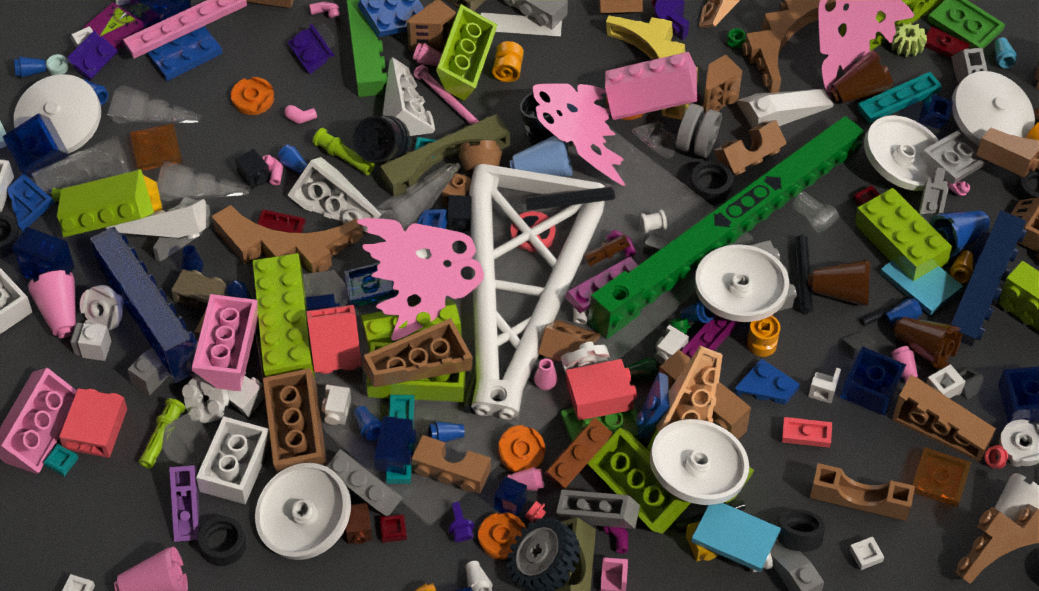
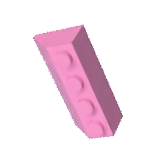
(651, 85)
(226, 341)
(35, 421)

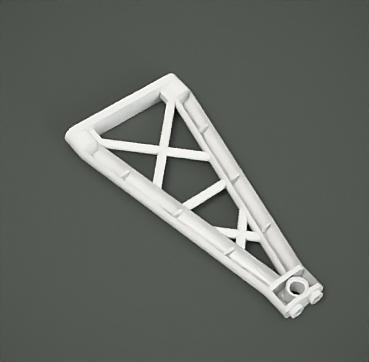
(486, 319)

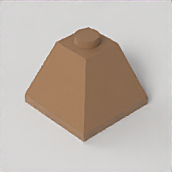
(564, 338)

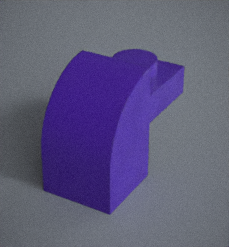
(673, 11)

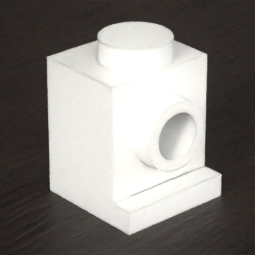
(670, 344)
(947, 382)
(336, 404)

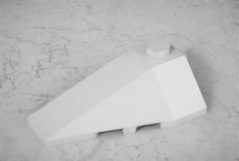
(404, 101)
(783, 106)
(329, 193)
(177, 222)

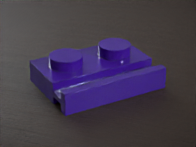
(310, 48)
(91, 55)

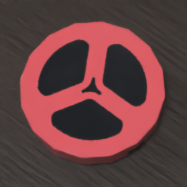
(532, 219)

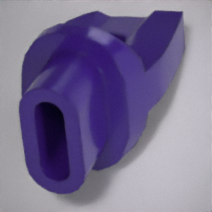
(461, 527)

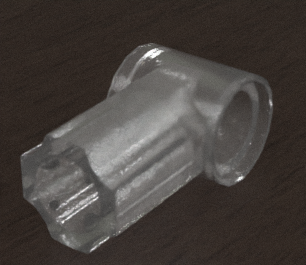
(819, 216)

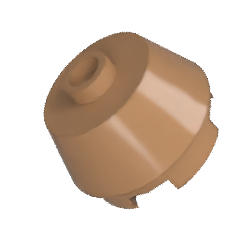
(480, 153)

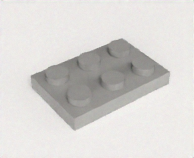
(956, 155)

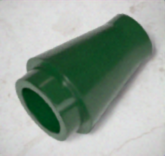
(643, 369)

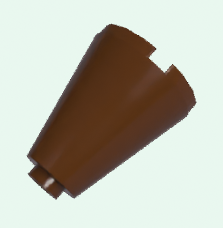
(862, 80)
(843, 282)
(929, 339)

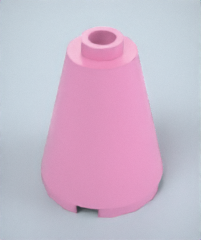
(56, 301)
(156, 573)

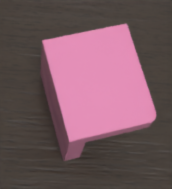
(614, 574)

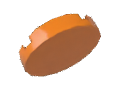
(252, 96)
(520, 448)
(498, 533)

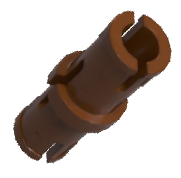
(607, 250)

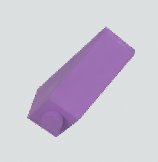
(185, 502)

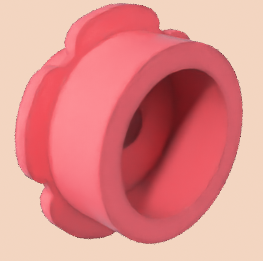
(991, 457)
(535, 512)

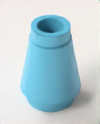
(1005, 53)

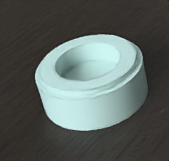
(57, 64)

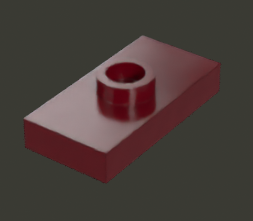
(944, 43)
(281, 222)

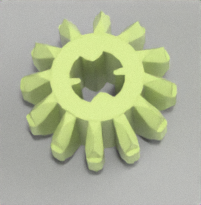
(909, 39)

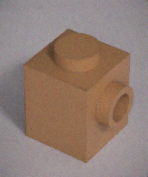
(457, 186)

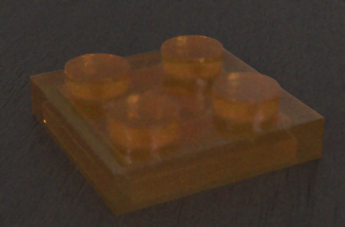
(155, 146)
(941, 476)

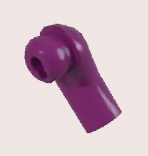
(629, 251)
(621, 538)

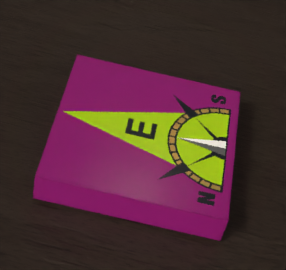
(115, 25)

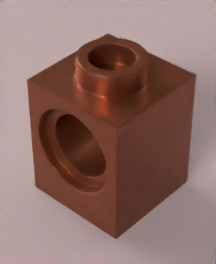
(359, 525)

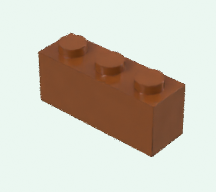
(578, 453)

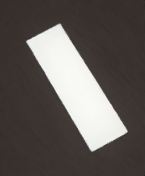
(521, 25)

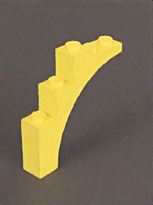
(652, 39)

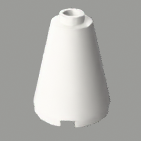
(1017, 496)

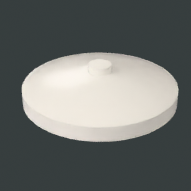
(991, 101)
(68, 104)
(895, 151)
(741, 283)
(699, 462)
(303, 511)

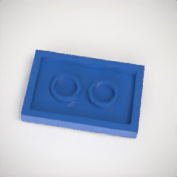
(389, 16)
(185, 53)

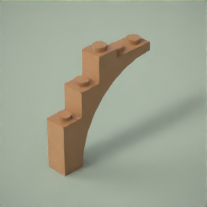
(775, 32)
(1010, 151)
(314, 249)
(999, 538)

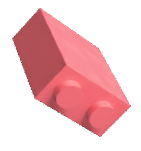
(334, 339)
(600, 389)
(93, 422)

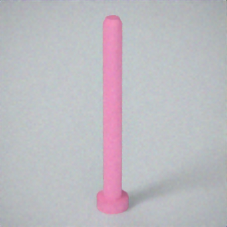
(421, 72)

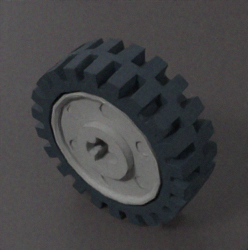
(543, 555)

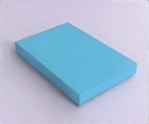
(929, 290)
(736, 535)

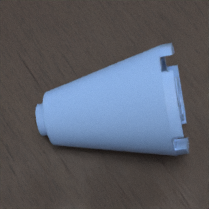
(545, 157)

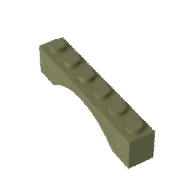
(408, 169)

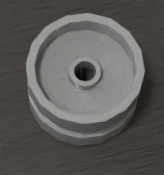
(698, 130)

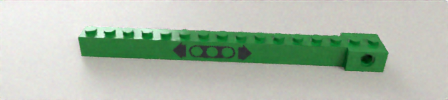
(628, 293)

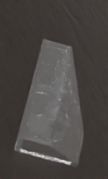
(135, 106)
(87, 165)
(180, 181)
(419, 197)

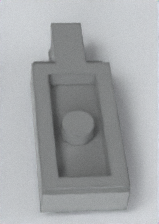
(934, 195)

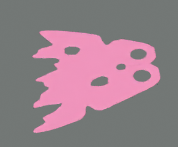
(860, 29)
(582, 127)
(418, 275)

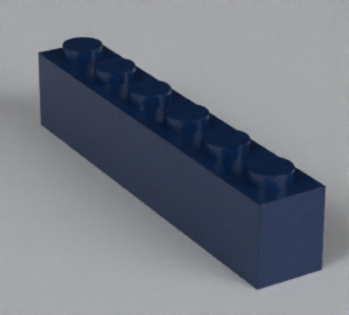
(987, 276)

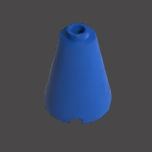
(960, 228)

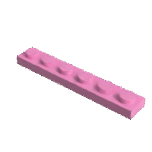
(180, 25)

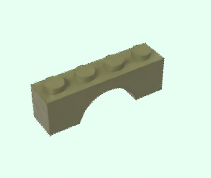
(581, 578)

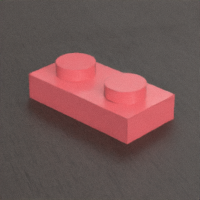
(806, 432)

